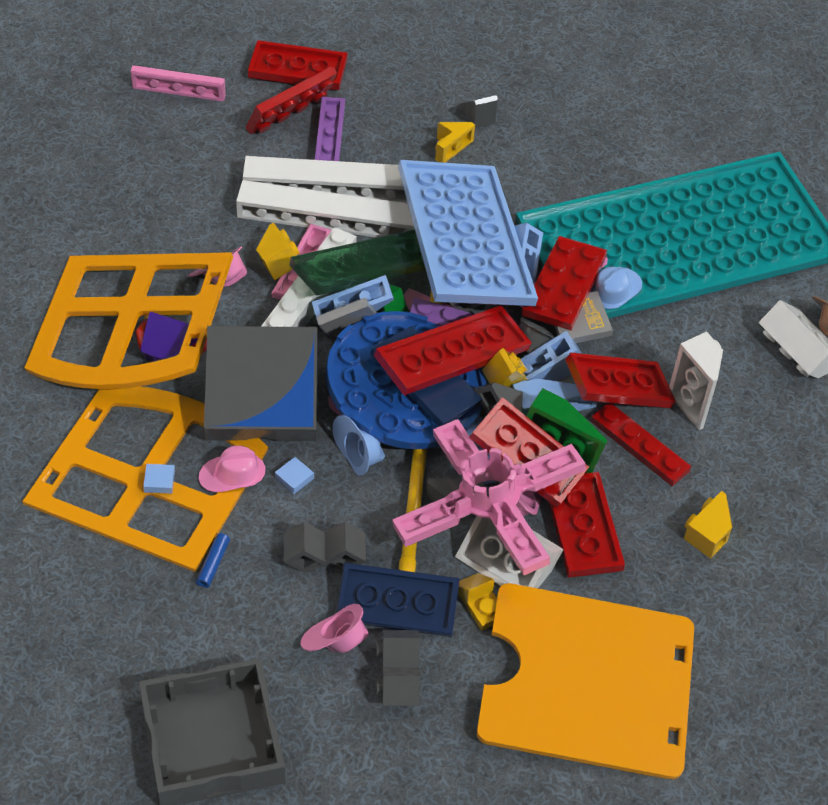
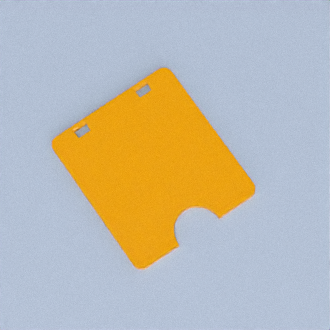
(590, 682)

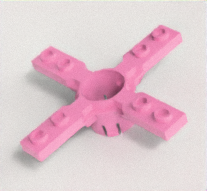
(502, 499)

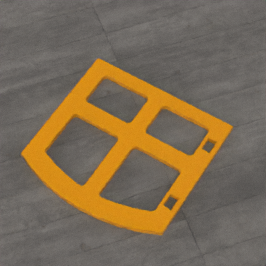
(128, 309)
(115, 526)

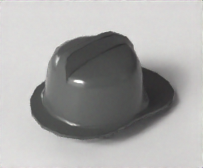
(536, 332)

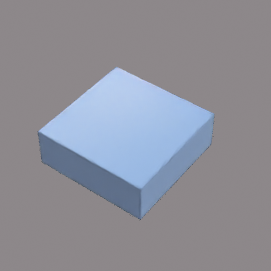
(294, 475)
(159, 478)

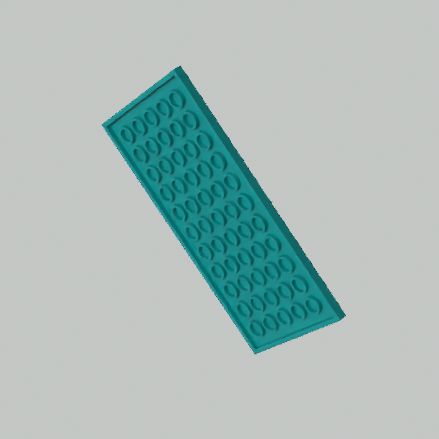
(695, 229)

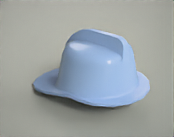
(616, 286)
(356, 445)

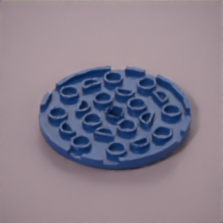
(370, 396)

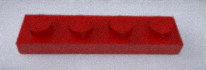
(641, 444)

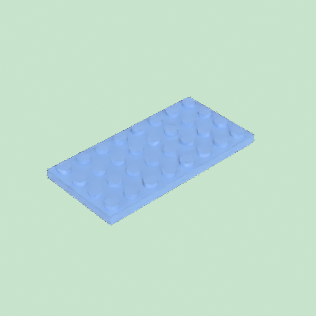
(466, 234)

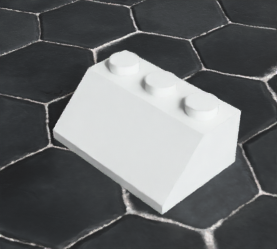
(798, 338)
(696, 376)
(489, 556)

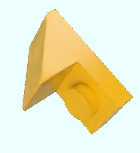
(452, 139)
(479, 598)

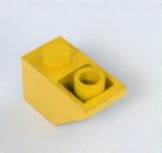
(276, 250)
(505, 369)
(711, 527)

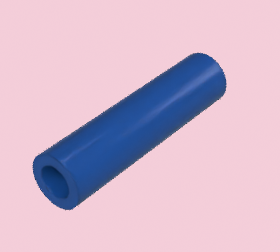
(213, 560)

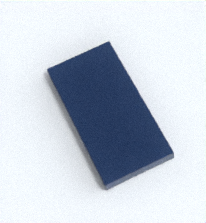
(443, 400)
(400, 598)

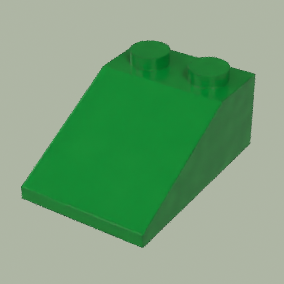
(567, 426)

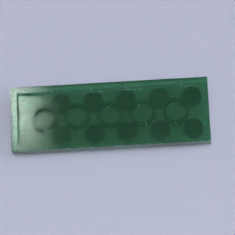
(359, 262)

